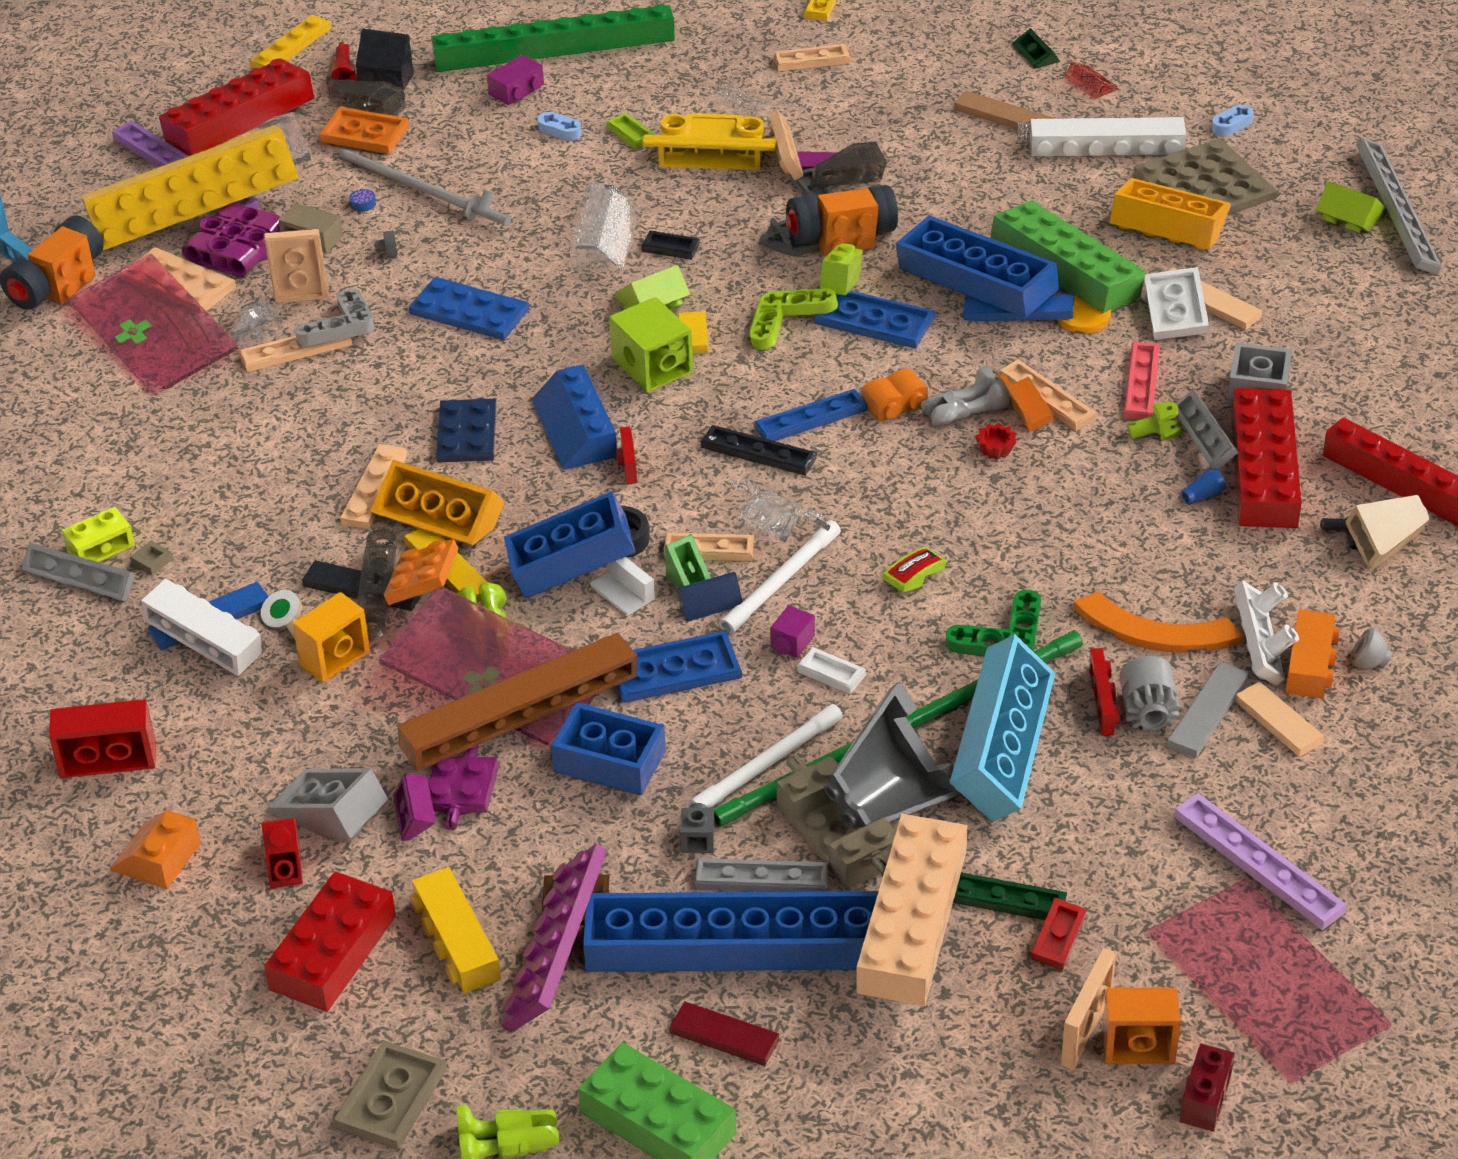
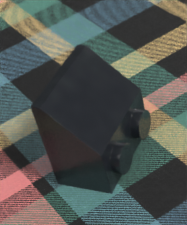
(384, 57)

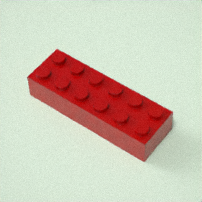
(236, 107)
(1265, 458)

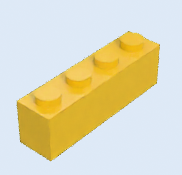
(455, 929)

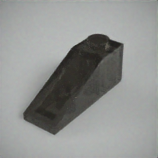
(367, 96)
(851, 165)

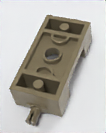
(851, 855)

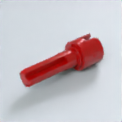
(343, 67)

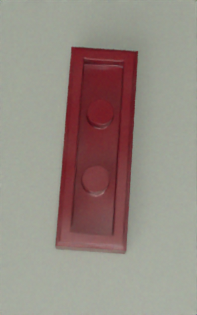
(724, 1033)

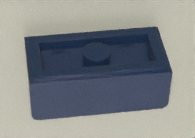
(709, 596)

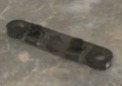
(377, 565)

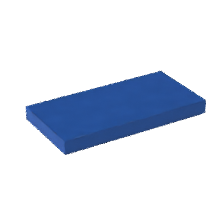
(878, 319)
(681, 666)

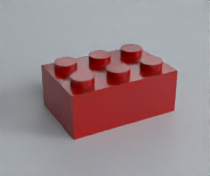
(102, 738)

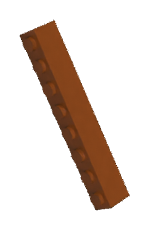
(517, 701)

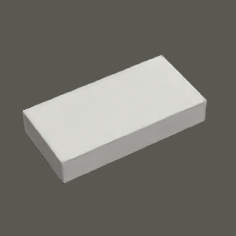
(831, 670)

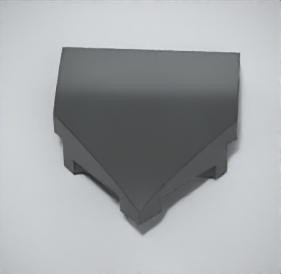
(778, 239)

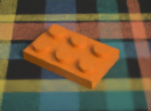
(364, 130)
(421, 570)

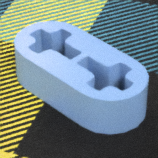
(1232, 120)
(559, 126)

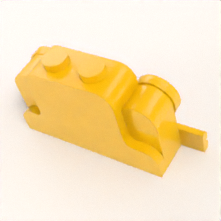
(710, 141)

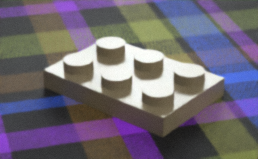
(390, 1094)

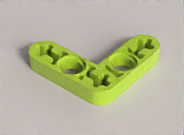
(781, 303)

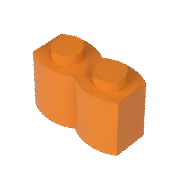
(895, 394)

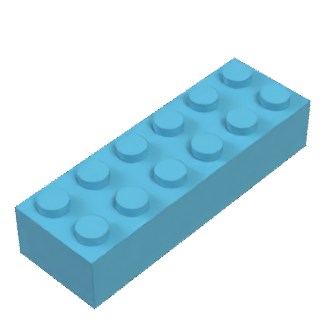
(1003, 728)

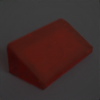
(1089, 80)

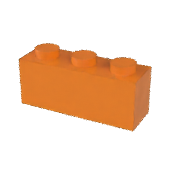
(1313, 654)

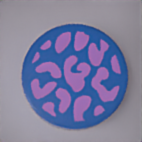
(362, 200)

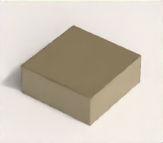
(151, 557)

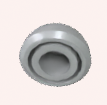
(1370, 650)

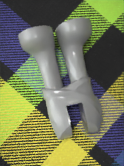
(959, 404)

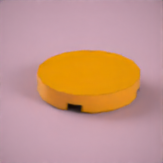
(1085, 318)

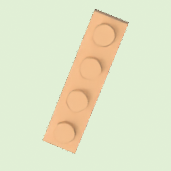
(785, 145)
(357, 511)

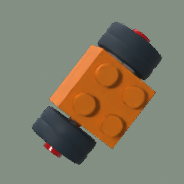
(842, 218)
(55, 266)

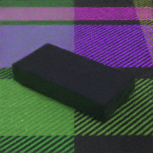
(670, 245)

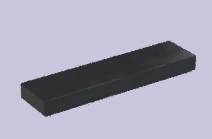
(759, 450)
(342, 579)

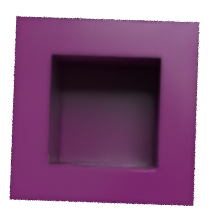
(792, 631)

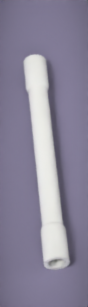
(742, 612)
(817, 725)

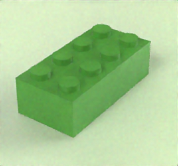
(656, 1108)

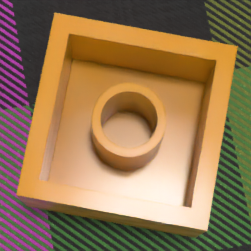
(331, 637)

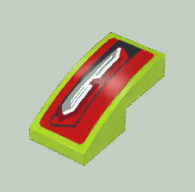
(911, 569)

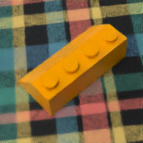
(1169, 213)
(437, 503)

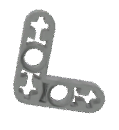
(354, 321)

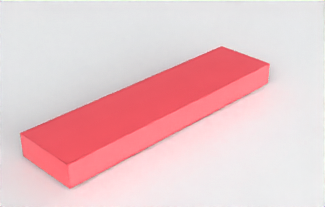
(1141, 380)

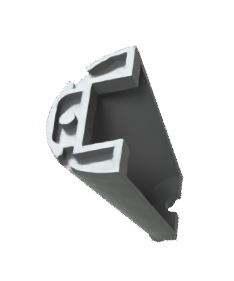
(888, 768)

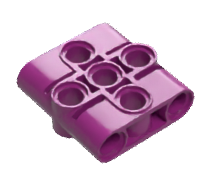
(232, 239)

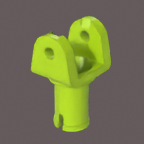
(1157, 423)

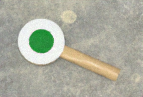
(281, 610)

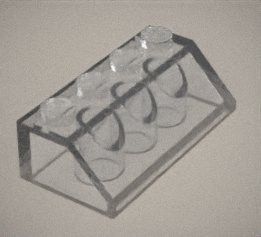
(603, 230)

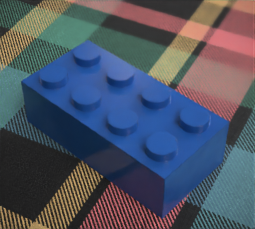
(569, 544)

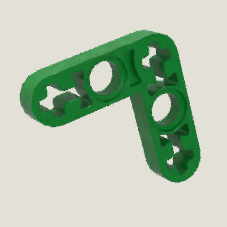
(982, 634)

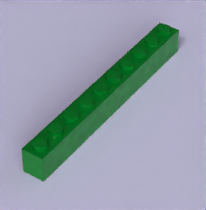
(553, 37)

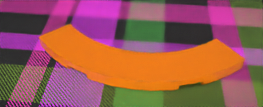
(1153, 634)

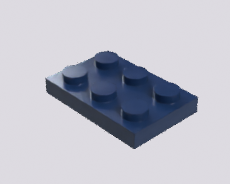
(466, 430)

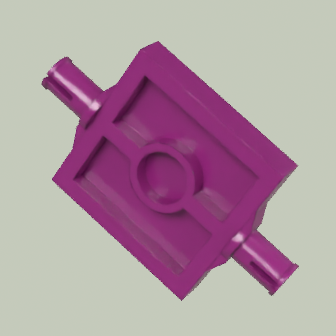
(462, 785)

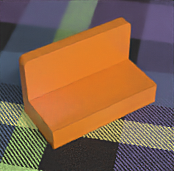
(1028, 403)

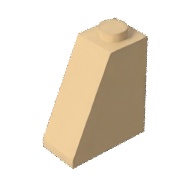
(1386, 527)

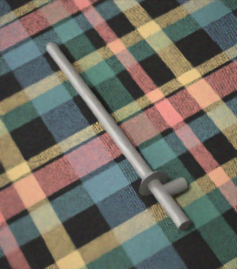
(475, 206)

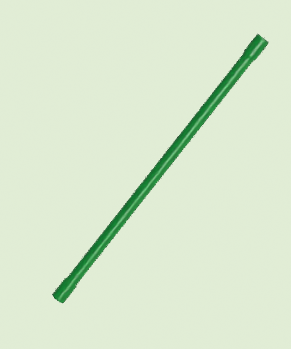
(739, 806)

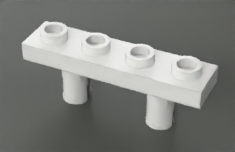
(1261, 641)

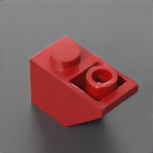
(282, 852)

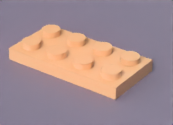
(201, 283)

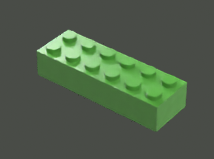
(1082, 263)

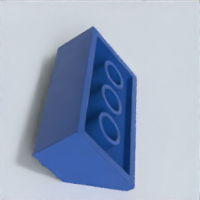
(575, 419)

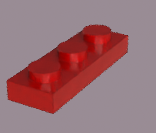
(1103, 691)

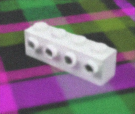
(202, 626)

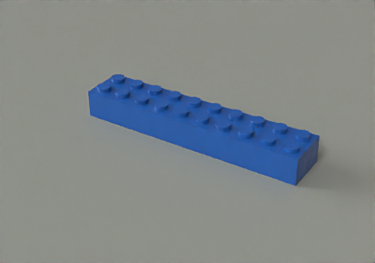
(726, 930)

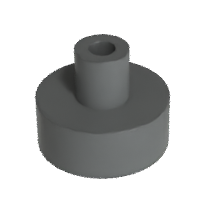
(387, 244)

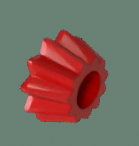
(996, 440)

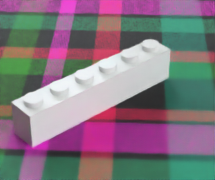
(1107, 136)

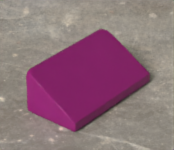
(413, 806)

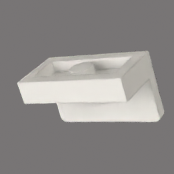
(625, 586)

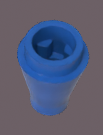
(1206, 486)

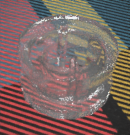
(1023, 132)

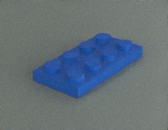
(469, 308)

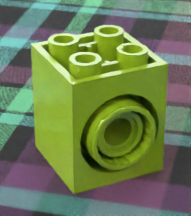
(651, 344)

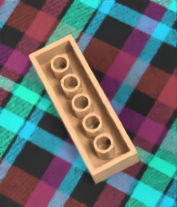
(912, 910)

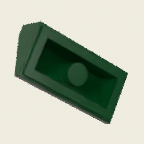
(1035, 49)

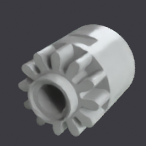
(1149, 693)

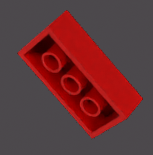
(330, 941)

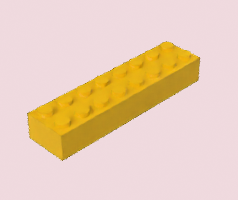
(190, 186)

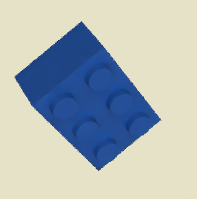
(608, 748)

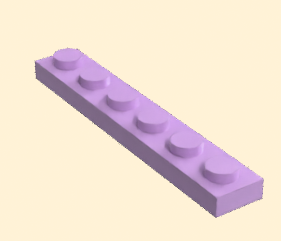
(1260, 861)

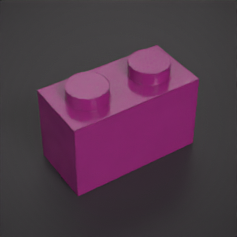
(515, 79)

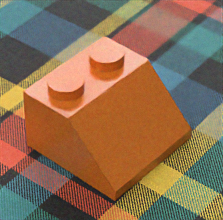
(159, 849)

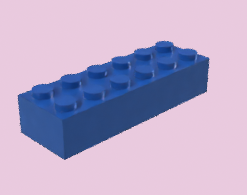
(977, 266)

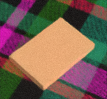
(296, 265)
(1087, 1009)

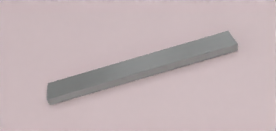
(1398, 206)

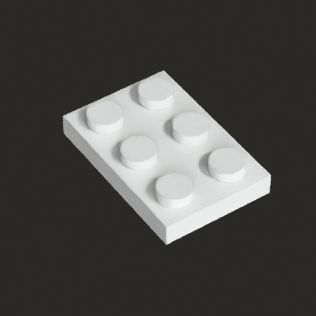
(1176, 303)

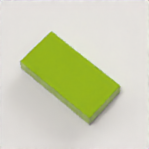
(628, 130)

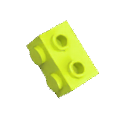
(99, 536)

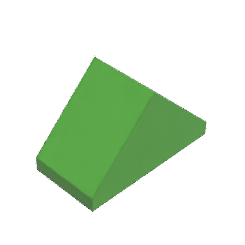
(684, 562)

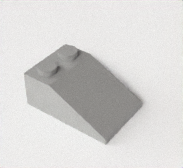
(331, 801)

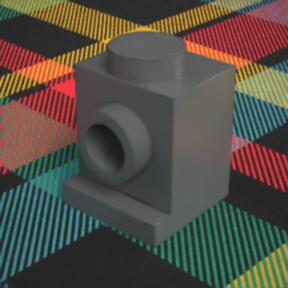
(697, 822)

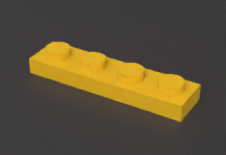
(293, 41)

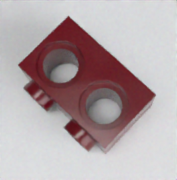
(1207, 1087)

